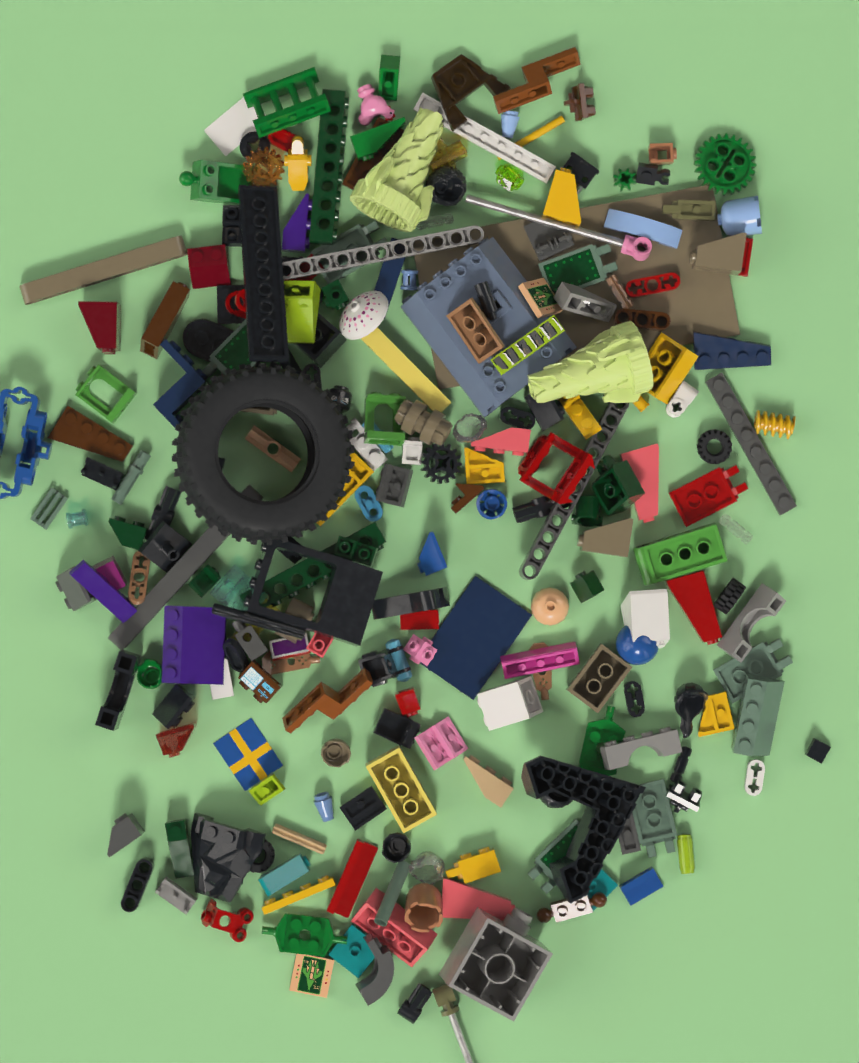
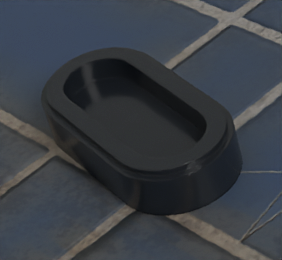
(235, 655)

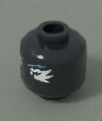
(342, 395)

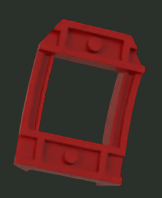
(570, 479)

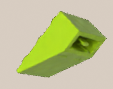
(301, 310)

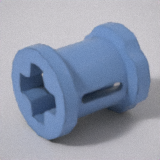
(406, 273)

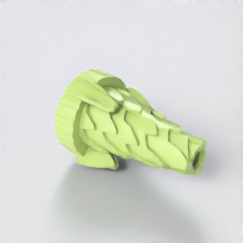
(394, 187)
(609, 364)

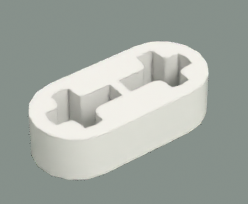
(759, 777)

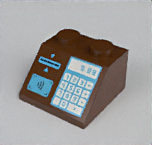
(259, 682)

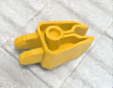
(298, 163)

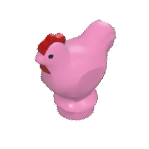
(373, 106)

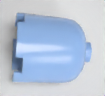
(741, 216)

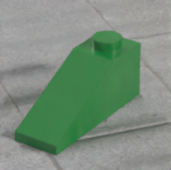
(373, 140)

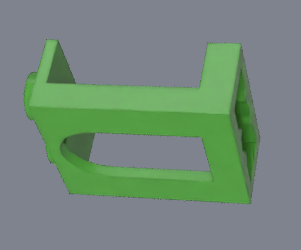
(100, 373)
(395, 437)

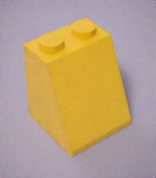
(563, 198)

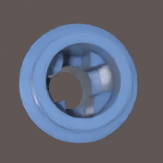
(324, 806)

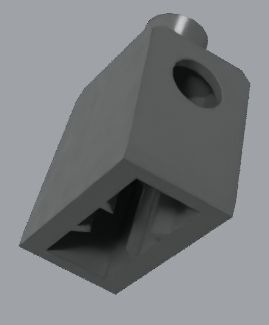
(255, 646)

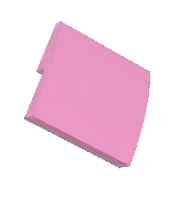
(441, 743)

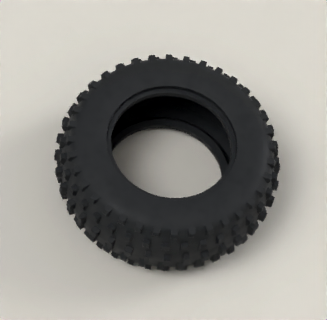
(326, 445)

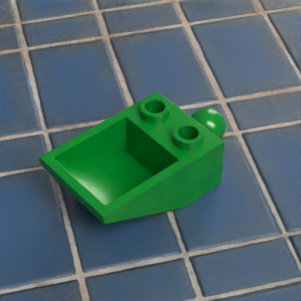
(214, 181)

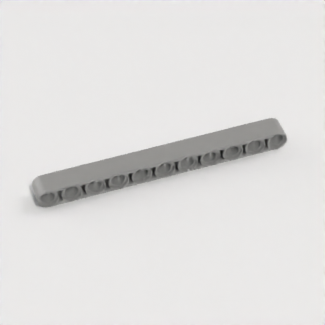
(390, 253)

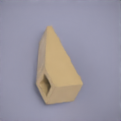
(492, 787)

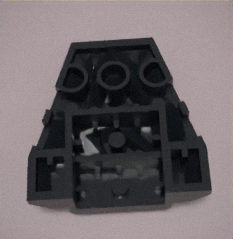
(222, 856)

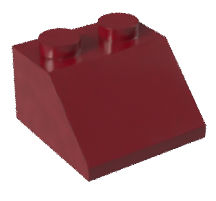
(209, 266)

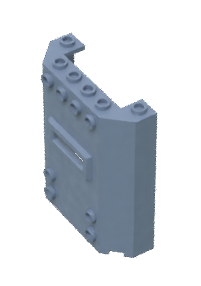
(514, 319)

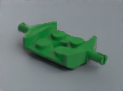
(596, 732)
(288, 935)

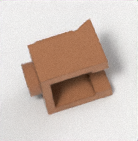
(653, 153)

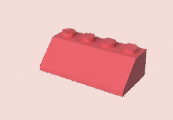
(397, 934)

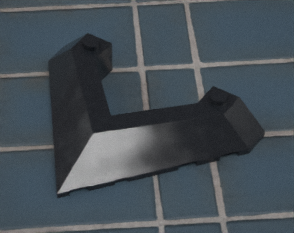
(608, 807)

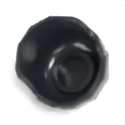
(396, 847)

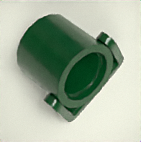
(587, 512)

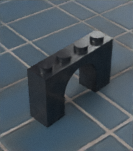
(113, 709)

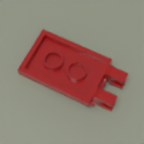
(706, 495)

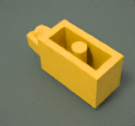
(475, 866)

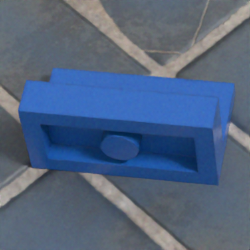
(641, 886)

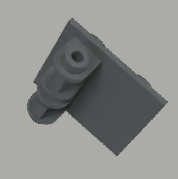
(547, 239)

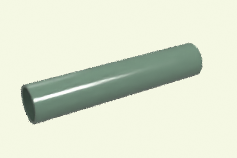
(392, 893)

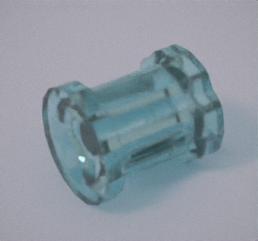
(77, 519)

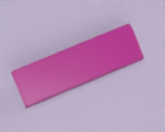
(540, 660)

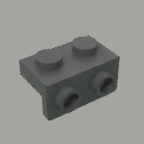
(394, 485)

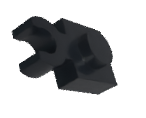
(649, 174)

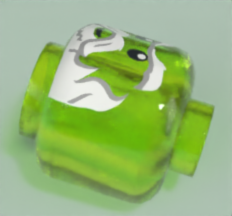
(509, 177)

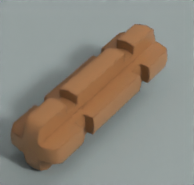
(619, 292)

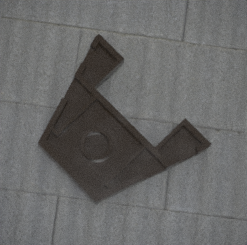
(458, 81)

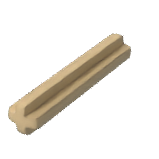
(298, 838)

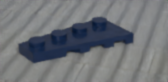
(728, 352)

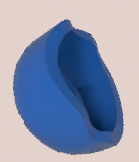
(492, 504)

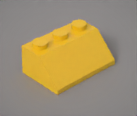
(669, 366)

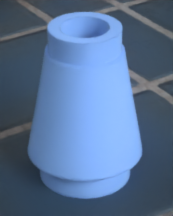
(509, 123)

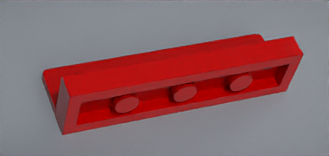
(352, 878)

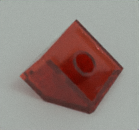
(175, 739)

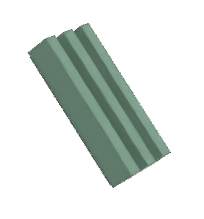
(43, 503)

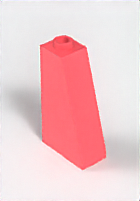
(646, 469)
(462, 900)

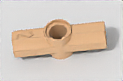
(283, 456)

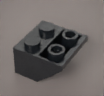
(546, 413)
(173, 706)

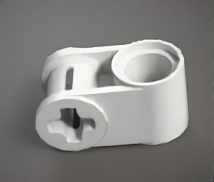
(683, 397)

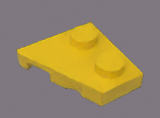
(482, 469)
(716, 715)

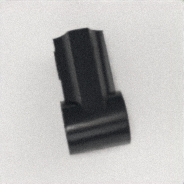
(413, 1006)

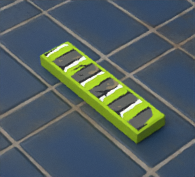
(527, 345)

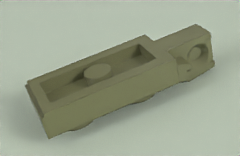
(691, 210)

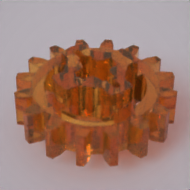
(269, 163)

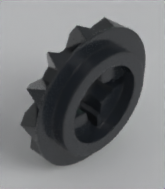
(252, 138)

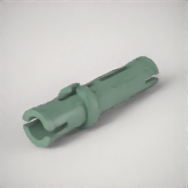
(131, 476)

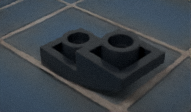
(231, 226)

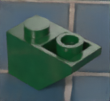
(129, 534)

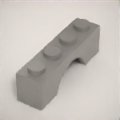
(737, 638)
(618, 754)

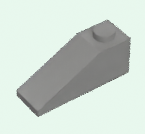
(584, 302)

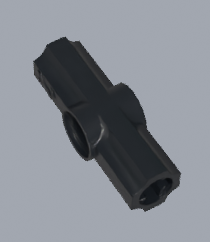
(535, 509)
(164, 510)

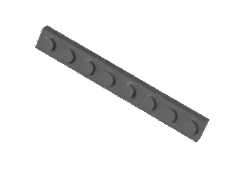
(750, 444)

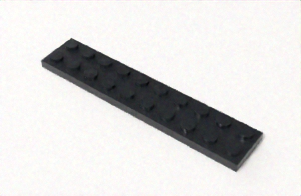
(263, 274)

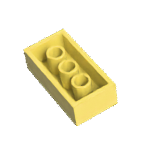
(401, 789)

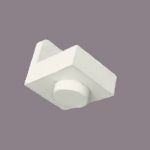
(412, 451)

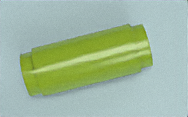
(685, 853)

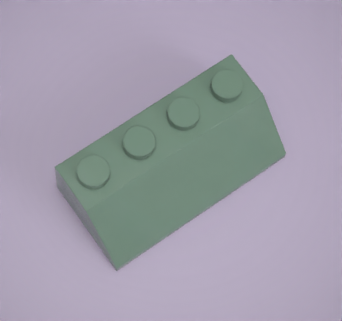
(757, 716)

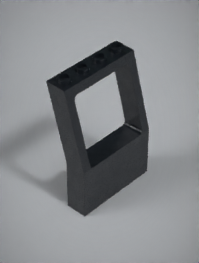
(345, 601)

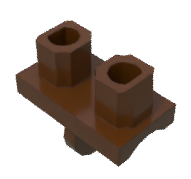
(578, 103)

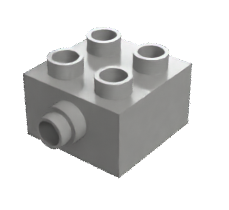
(496, 961)

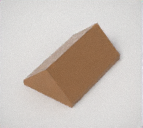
(475, 330)

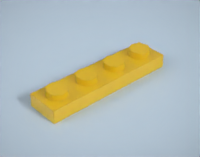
(290, 897)

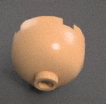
(549, 606)

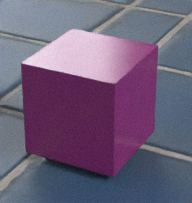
(110, 569)

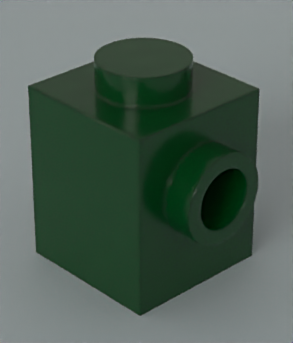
(335, 295)
(586, 585)

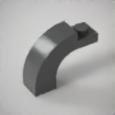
(380, 978)

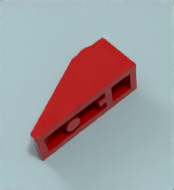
(408, 702)

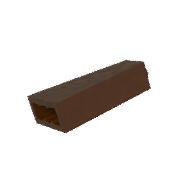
(164, 319)

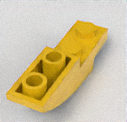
(580, 416)

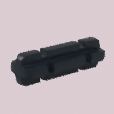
(681, 764)

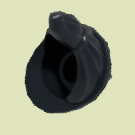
(688, 704)

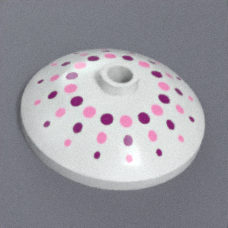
(363, 314)

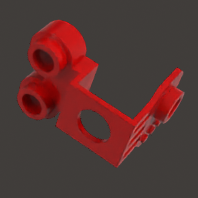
(213, 914)

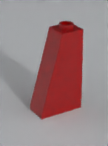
(696, 603)

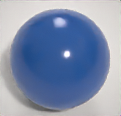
(636, 652)

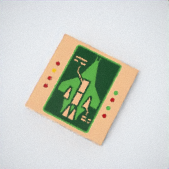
(540, 298)
(312, 975)

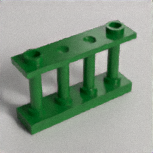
(291, 115)

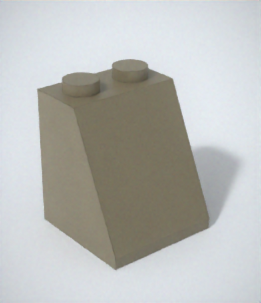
(720, 256)
(608, 539)

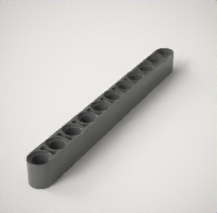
(557, 509)
(172, 581)

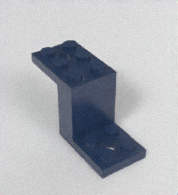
(183, 389)

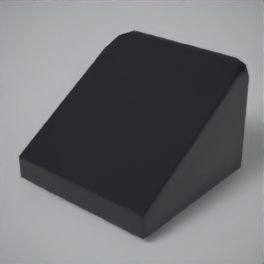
(817, 750)

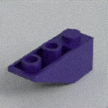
(295, 231)

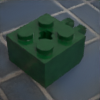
(616, 486)

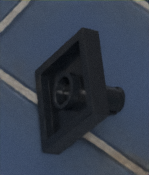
(165, 547)

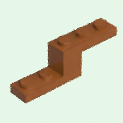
(536, 80)
(327, 700)

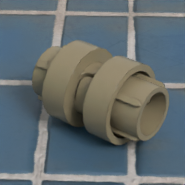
(416, 418)

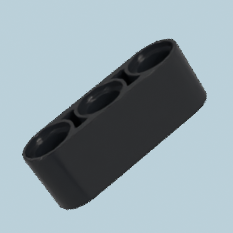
(133, 893)

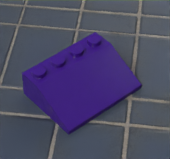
(193, 646)

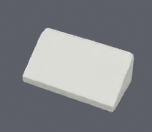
(225, 690)

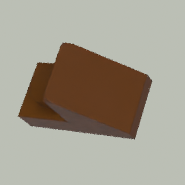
(469, 491)

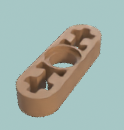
(143, 584)

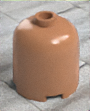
(423, 907)

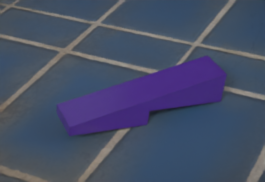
(103, 591)

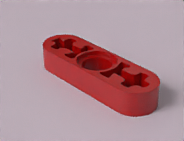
(637, 282)

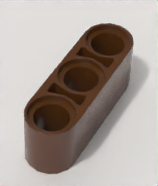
(650, 315)

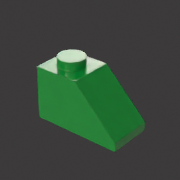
(389, 77)

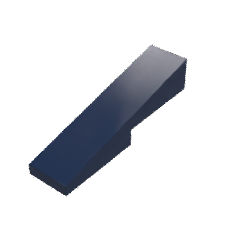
(390, 273)

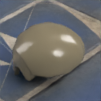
(335, 752)

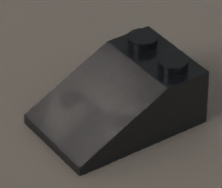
(327, 342)

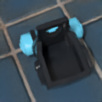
(387, 664)

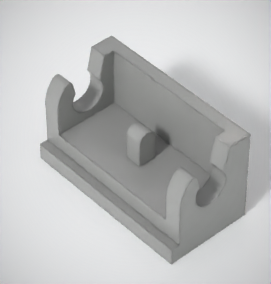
(176, 895)

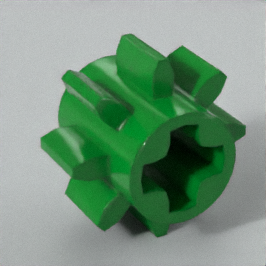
(622, 184)

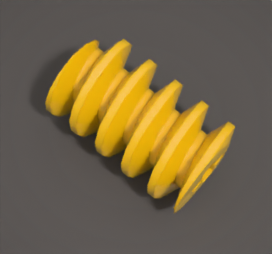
(774, 424)

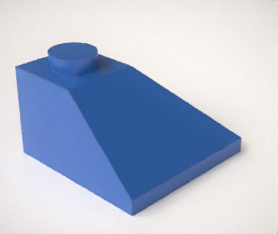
(431, 556)

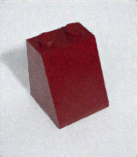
(104, 324)

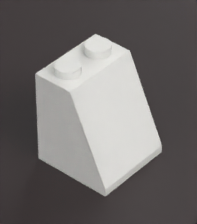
(647, 615)
(509, 703)

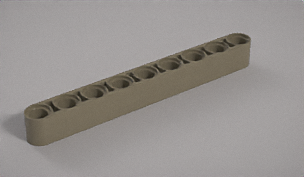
(103, 270)

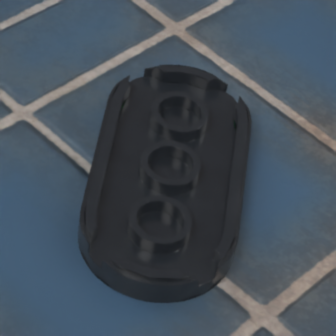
(204, 337)

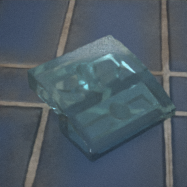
(230, 587)

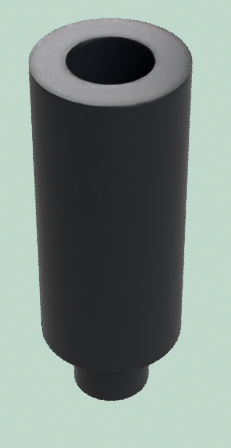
(486, 299)

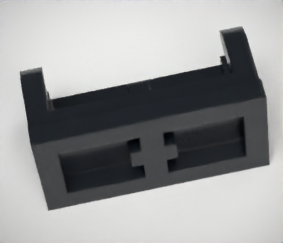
(102, 473)

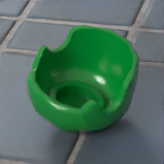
(150, 674)

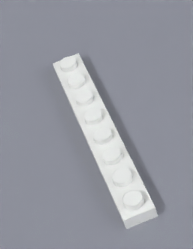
(493, 143)

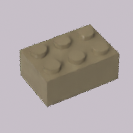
(599, 678)

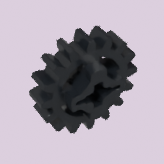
(445, 469)

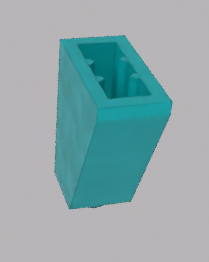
(284, 874)

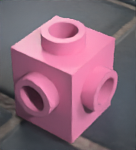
(420, 650)

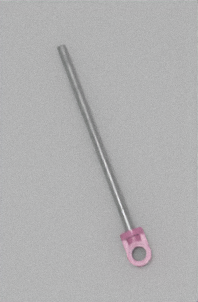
(629, 244)

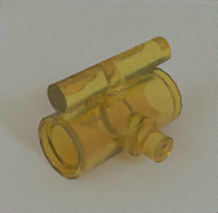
(448, 155)

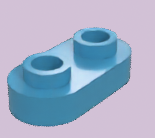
(368, 503)

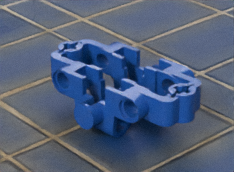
(32, 443)

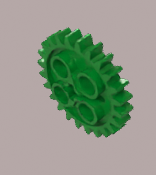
(710, 155)

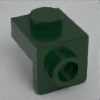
(205, 580)

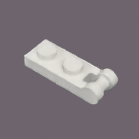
(369, 452)

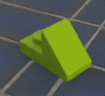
(267, 789)

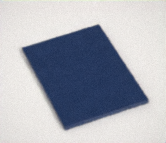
(476, 637)

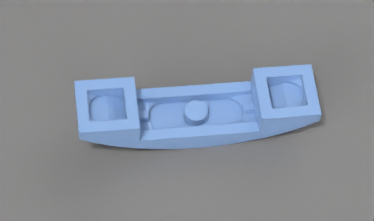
(643, 227)

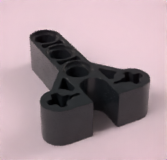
(410, 603)

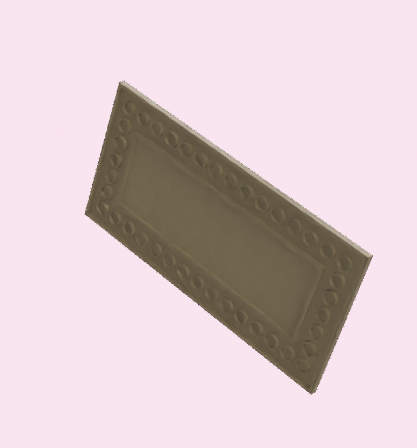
(698, 304)

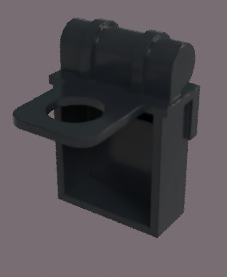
(397, 728)

